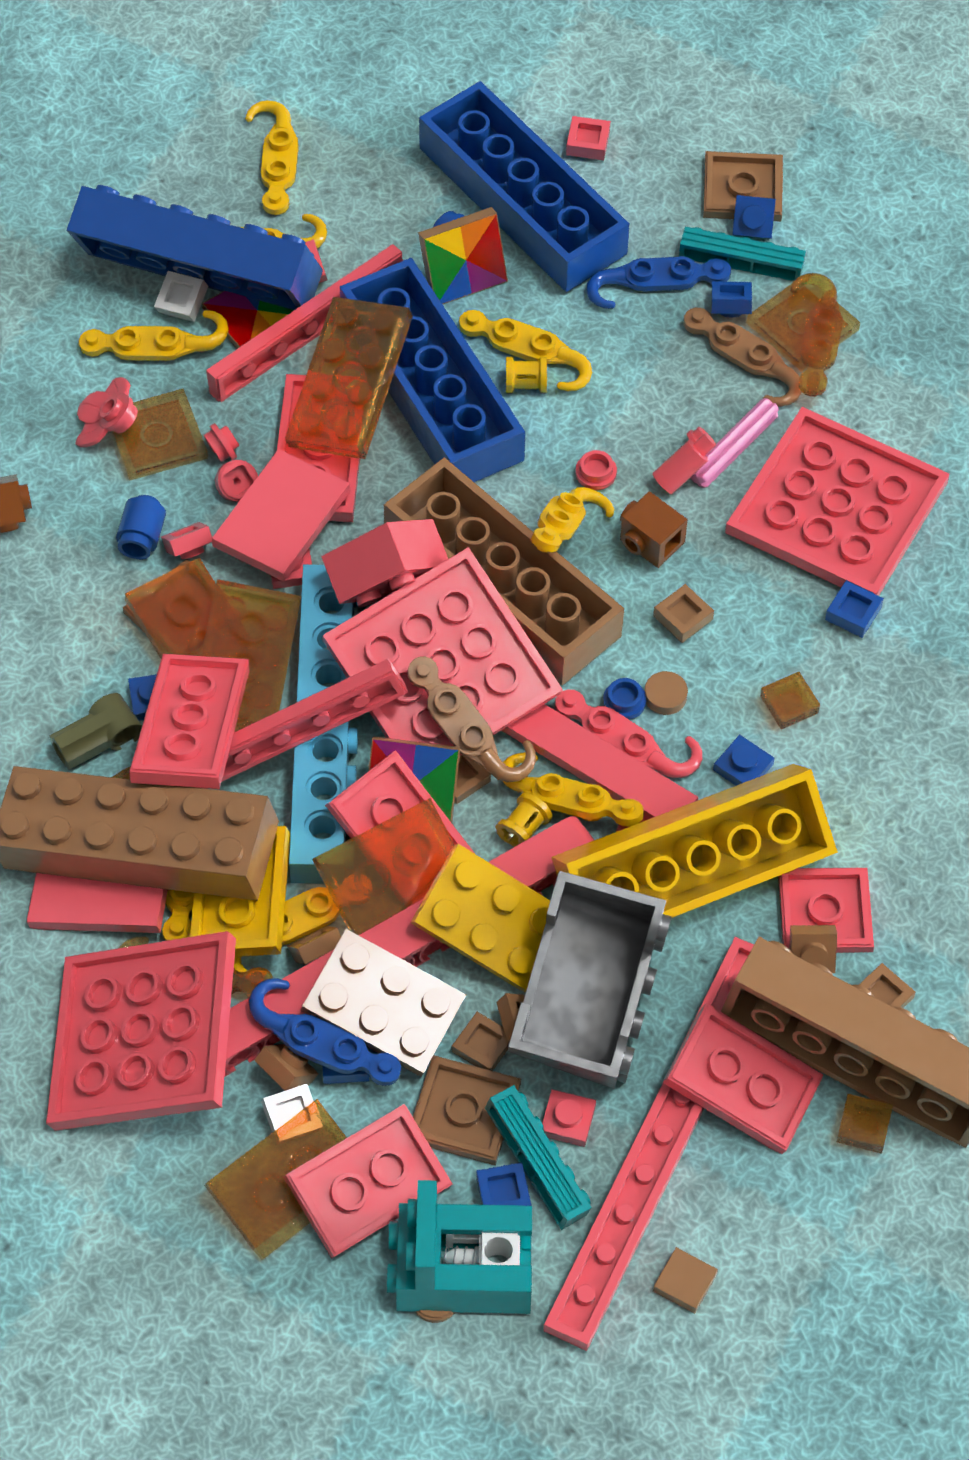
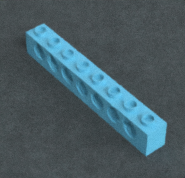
(310, 775)

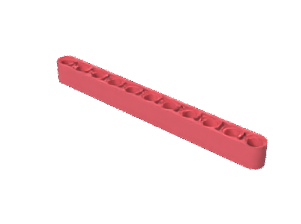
(526, 862)

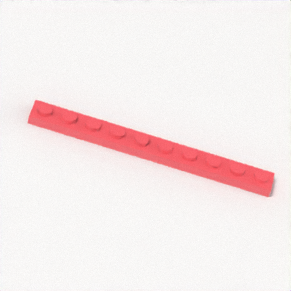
(633, 1194)

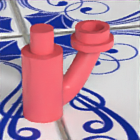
(685, 461)

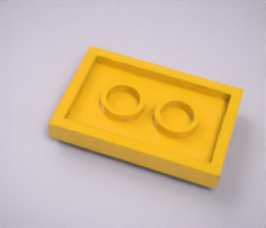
(485, 916)
(252, 922)

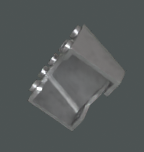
(590, 979)

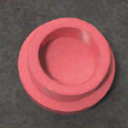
(222, 442)
(596, 470)

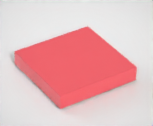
(828, 898)

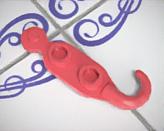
(626, 735)

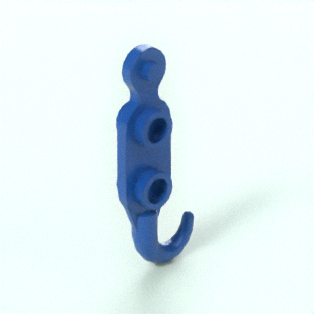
(657, 275)
(321, 1040)

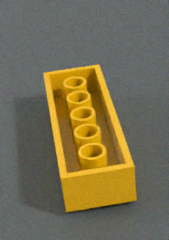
(713, 843)

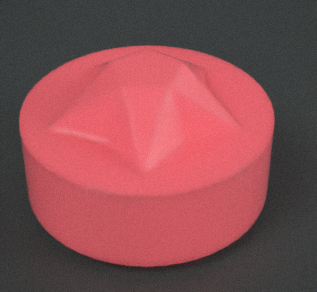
(235, 479)

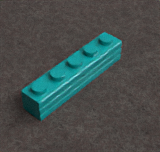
(743, 253)
(539, 1157)

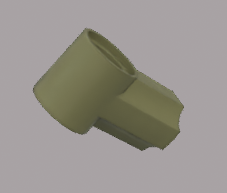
(105, 727)

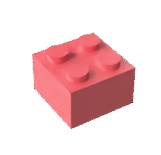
(383, 560)

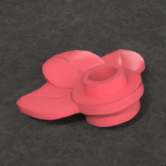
(106, 412)

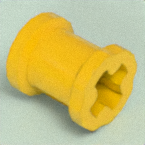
(526, 374)
(524, 819)

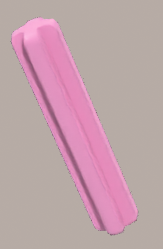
(736, 441)

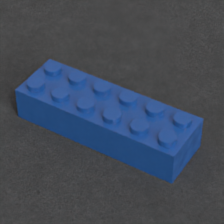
(527, 184)
(207, 248)
(441, 380)

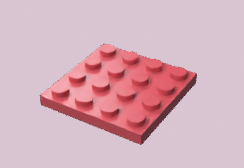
(837, 503)
(462, 627)
(142, 1031)

